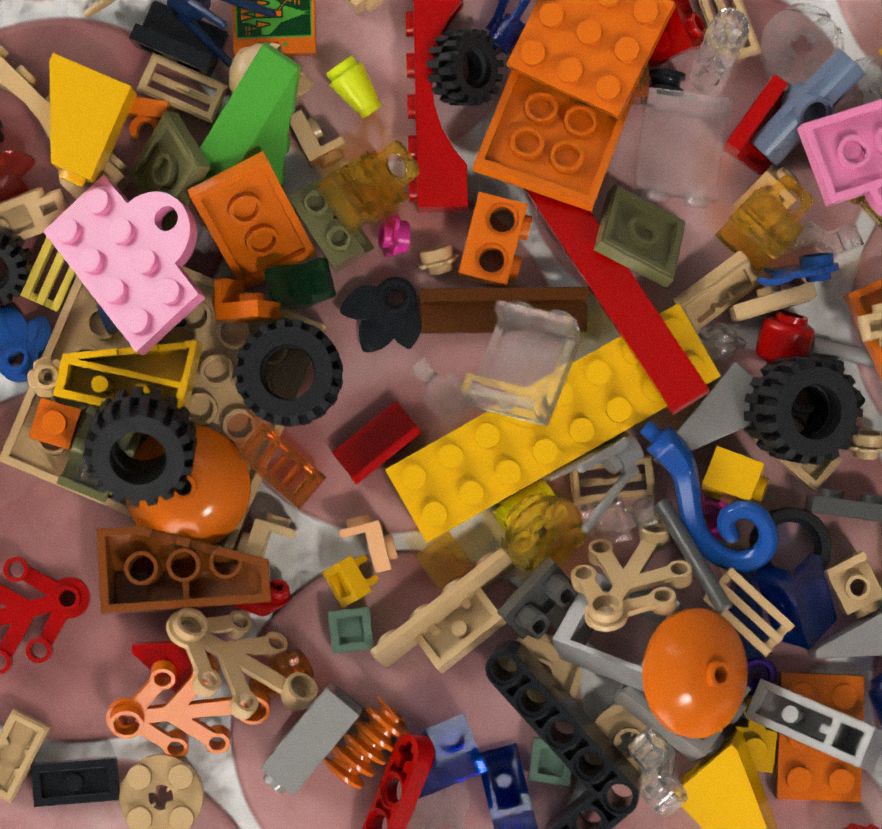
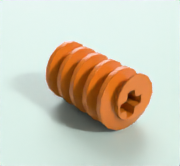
(367, 745)

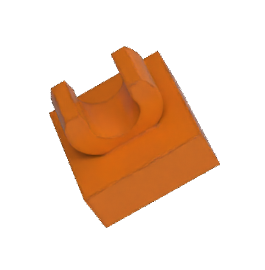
(146, 112)

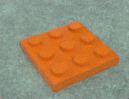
(591, 47)
(549, 142)

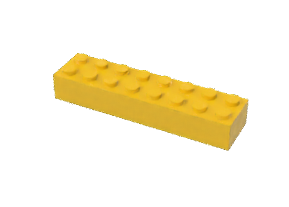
(505, 454)

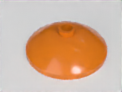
(217, 495)
(695, 673)

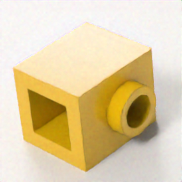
(734, 477)

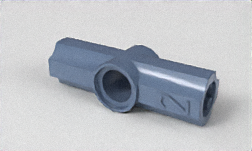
(817, 94)

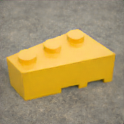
(101, 373)

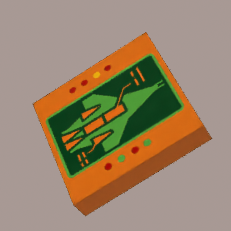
(291, 27)

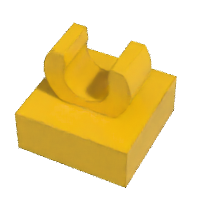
(347, 580)

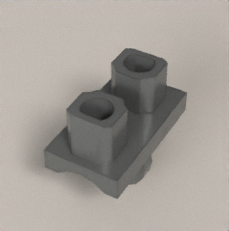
(535, 598)

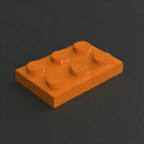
(251, 219)
(808, 772)

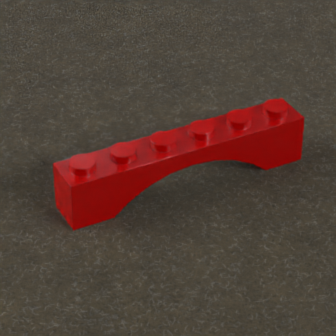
(442, 172)

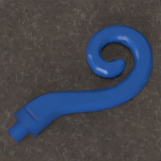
(679, 461)

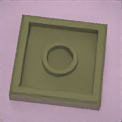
(170, 163)
(640, 236)

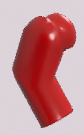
(280, 595)

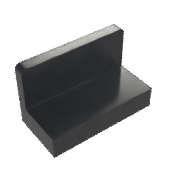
(175, 41)

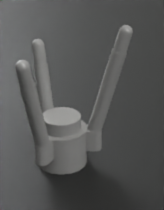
(616, 456)

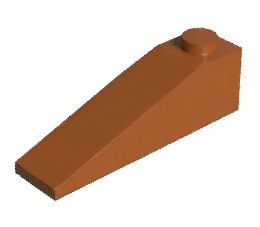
(170, 572)

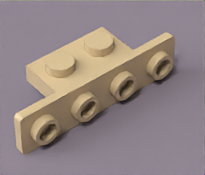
(453, 621)

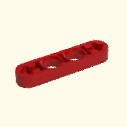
(411, 765)

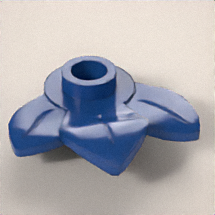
(812, 266)
(21, 338)

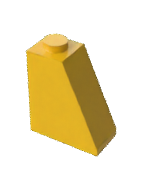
(84, 119)
(727, 789)

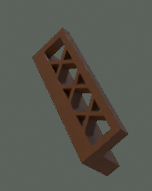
(474, 312)

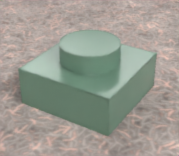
(351, 629)
(546, 765)

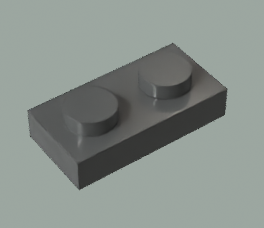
(833, 503)

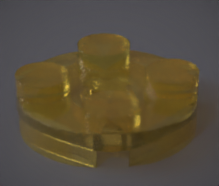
(530, 515)

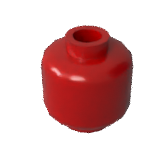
(784, 336)

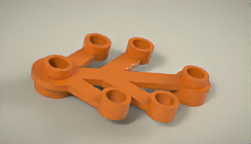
(179, 712)

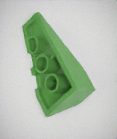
(256, 115)

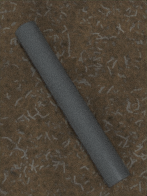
(693, 556)

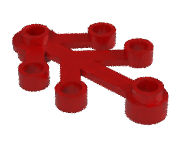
(22, 611)

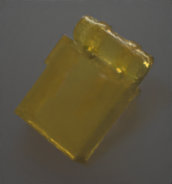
(367, 188)
(764, 226)

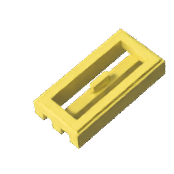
(35, 276)

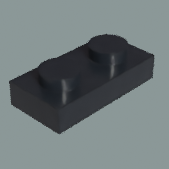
(75, 781)

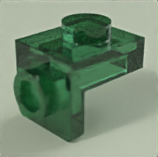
(300, 284)

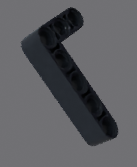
(568, 747)

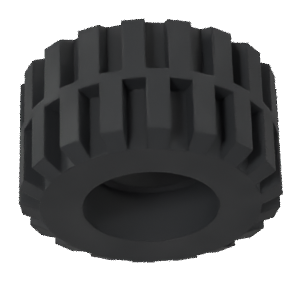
(252, 365)
(833, 409)
(134, 477)

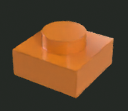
(56, 423)

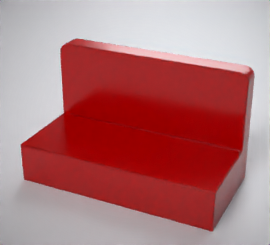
(757, 116)
(377, 442)

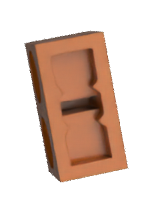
(484, 238)

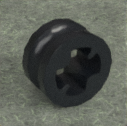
(667, 79)

